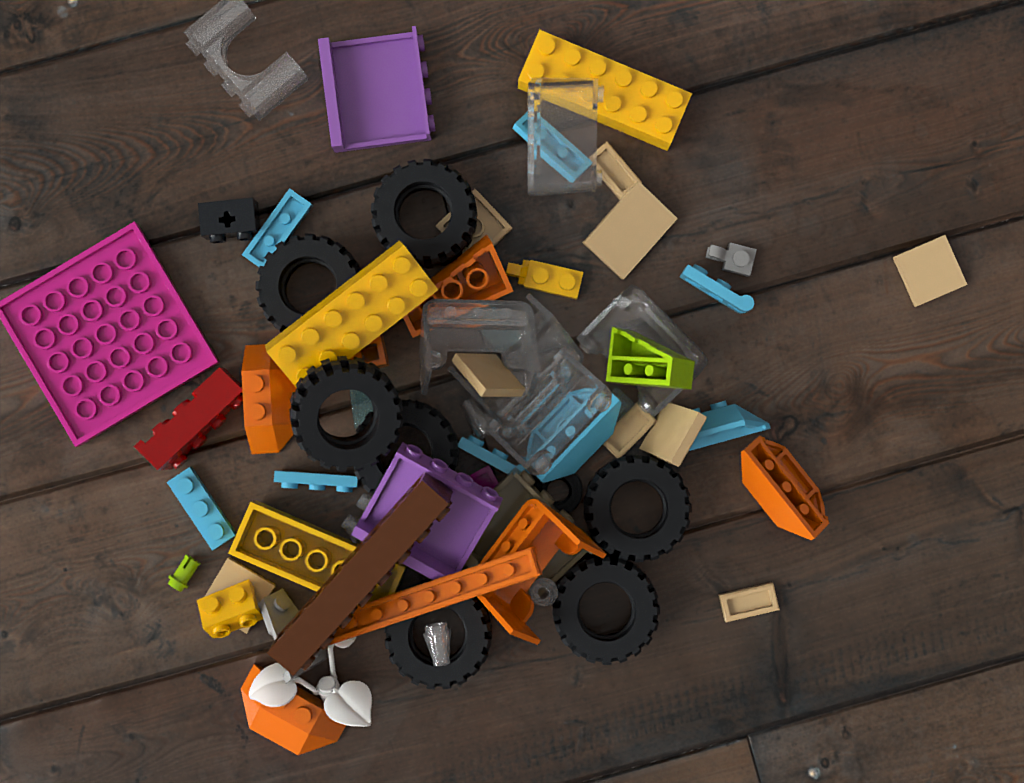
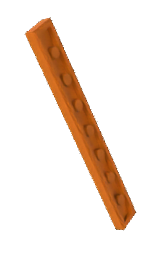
(441, 593)

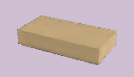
(615, 171)
(629, 430)
(748, 602)

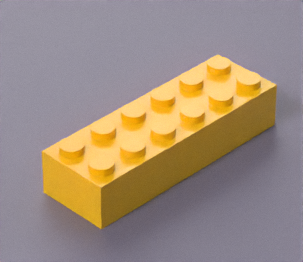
(632, 99)
(353, 313)
(297, 549)

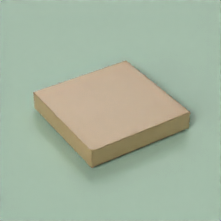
(488, 222)
(930, 271)
(488, 375)
(234, 573)

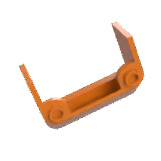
(547, 532)

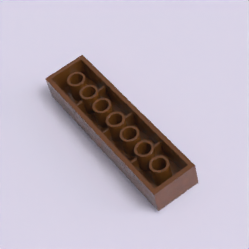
(360, 572)

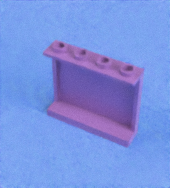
(376, 91)
(453, 537)

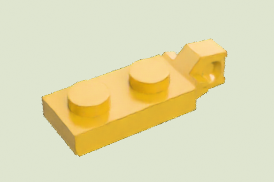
(547, 278)

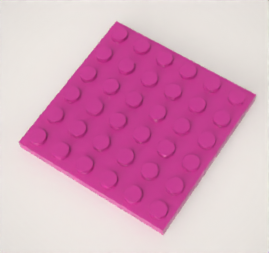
(106, 334)

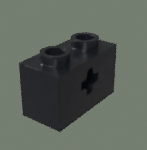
(215, 214)

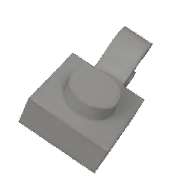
(736, 258)

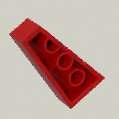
(192, 421)

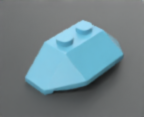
(727, 423)
(585, 444)

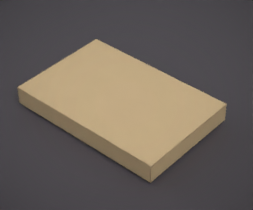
(630, 230)
(673, 433)

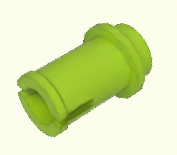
(183, 573)

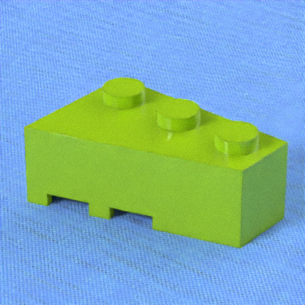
(644, 362)

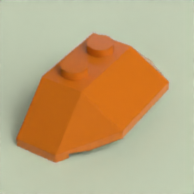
(265, 401)
(783, 488)
(295, 726)

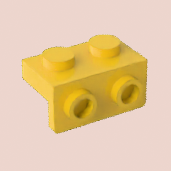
(229, 610)

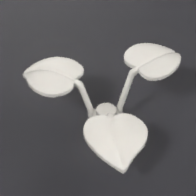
(344, 704)

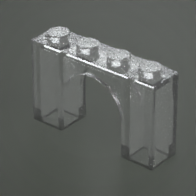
(258, 92)

